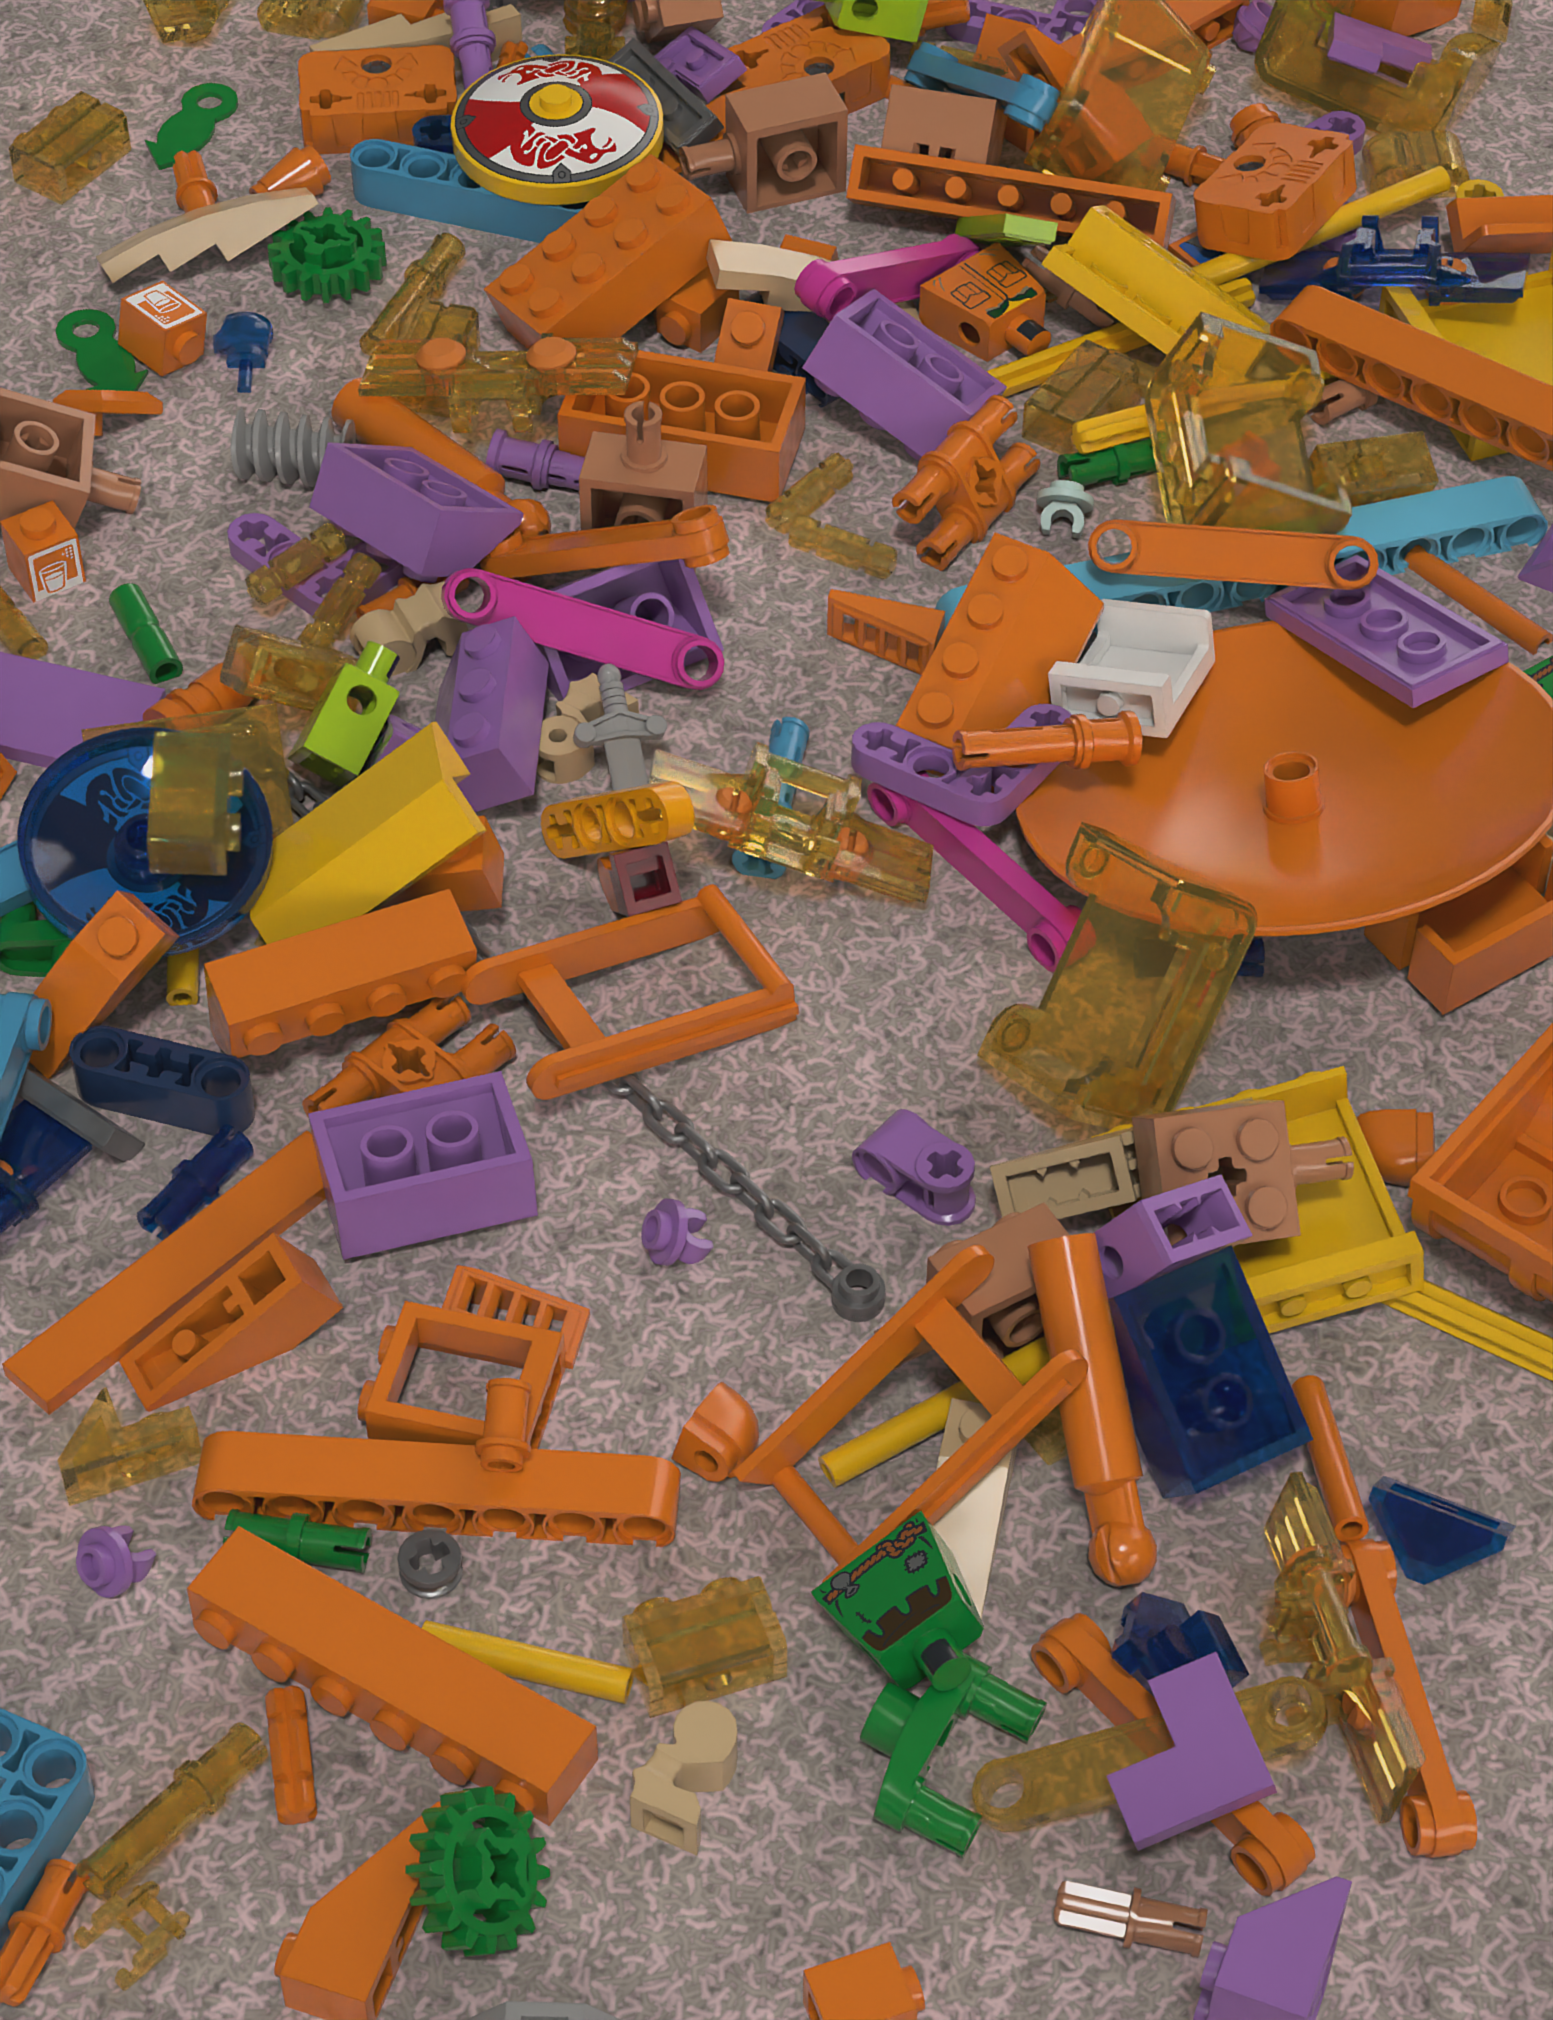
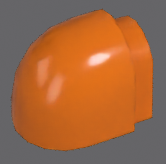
(1399, 1141)
(718, 1435)

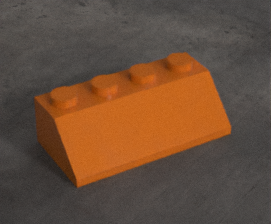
(1001, 644)
(338, 975)

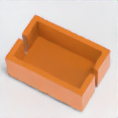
(1478, 936)

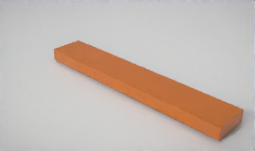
(167, 1277)

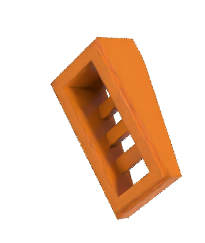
(902, 634)
(496, 1292)

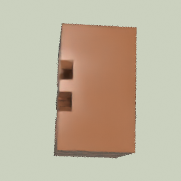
(944, 125)

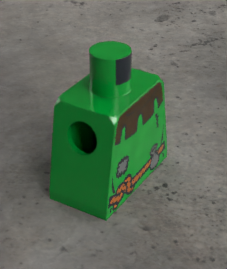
(906, 1607)

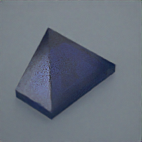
(1434, 1533)

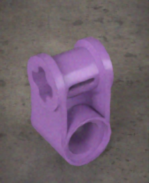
(919, 1168)

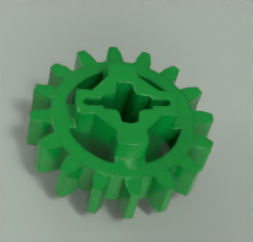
(327, 255)
(477, 1871)

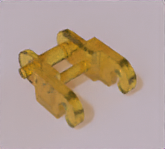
(120, 1914)

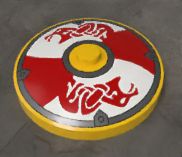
(555, 128)

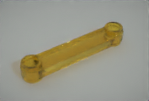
(1073, 1773)

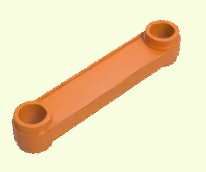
(691, 535)
(1233, 554)
(1076, 1654)
(1434, 1814)

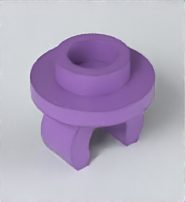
(668, 1233)
(107, 1562)

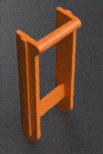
(590, 1055)
(932, 1317)

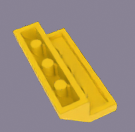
(1141, 280)
(369, 840)

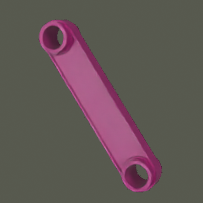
(894, 273)
(586, 629)
(988, 869)

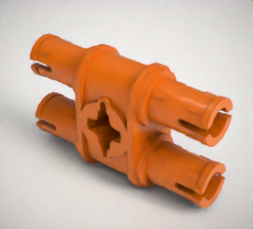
(966, 482)
(410, 1057)

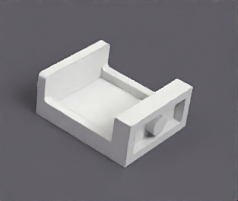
(1139, 662)

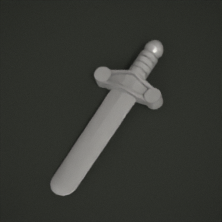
(620, 732)

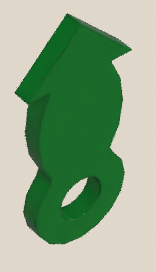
(193, 125)
(99, 356)

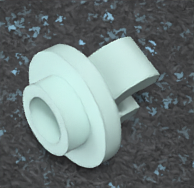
(1064, 500)

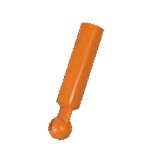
(391, 423)
(1097, 1411)

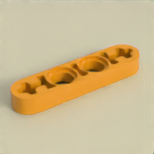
(618, 820)

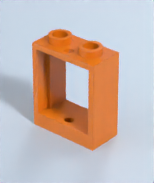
(467, 1335)

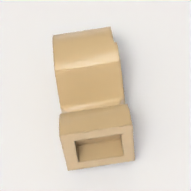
(410, 627)
(558, 756)
(697, 1761)

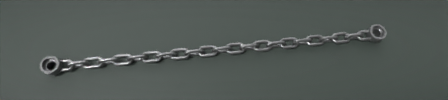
(851, 1302)

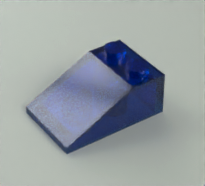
(1203, 1376)

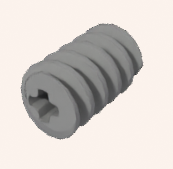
(283, 449)

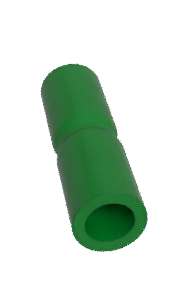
(145, 633)

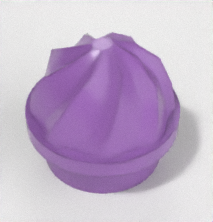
(1250, 24)

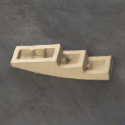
(437, 30)
(228, 224)
(766, 270)
(1074, 1176)

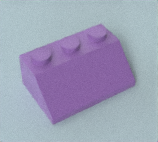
(898, 373)
(410, 508)
(651, 590)
(495, 711)
(423, 1164)
(1276, 1958)

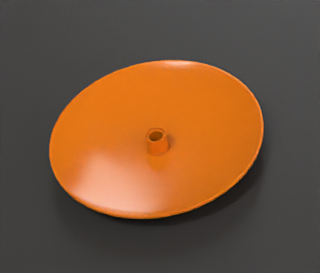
(1321, 787)

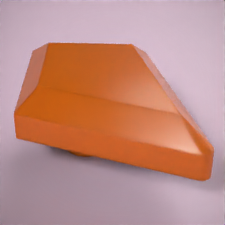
(109, 402)

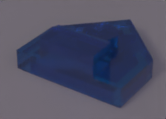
(1164, 1636)

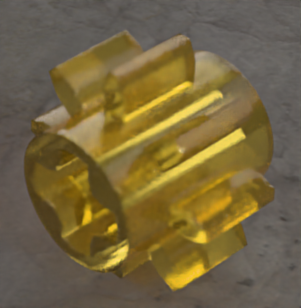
(595, 41)

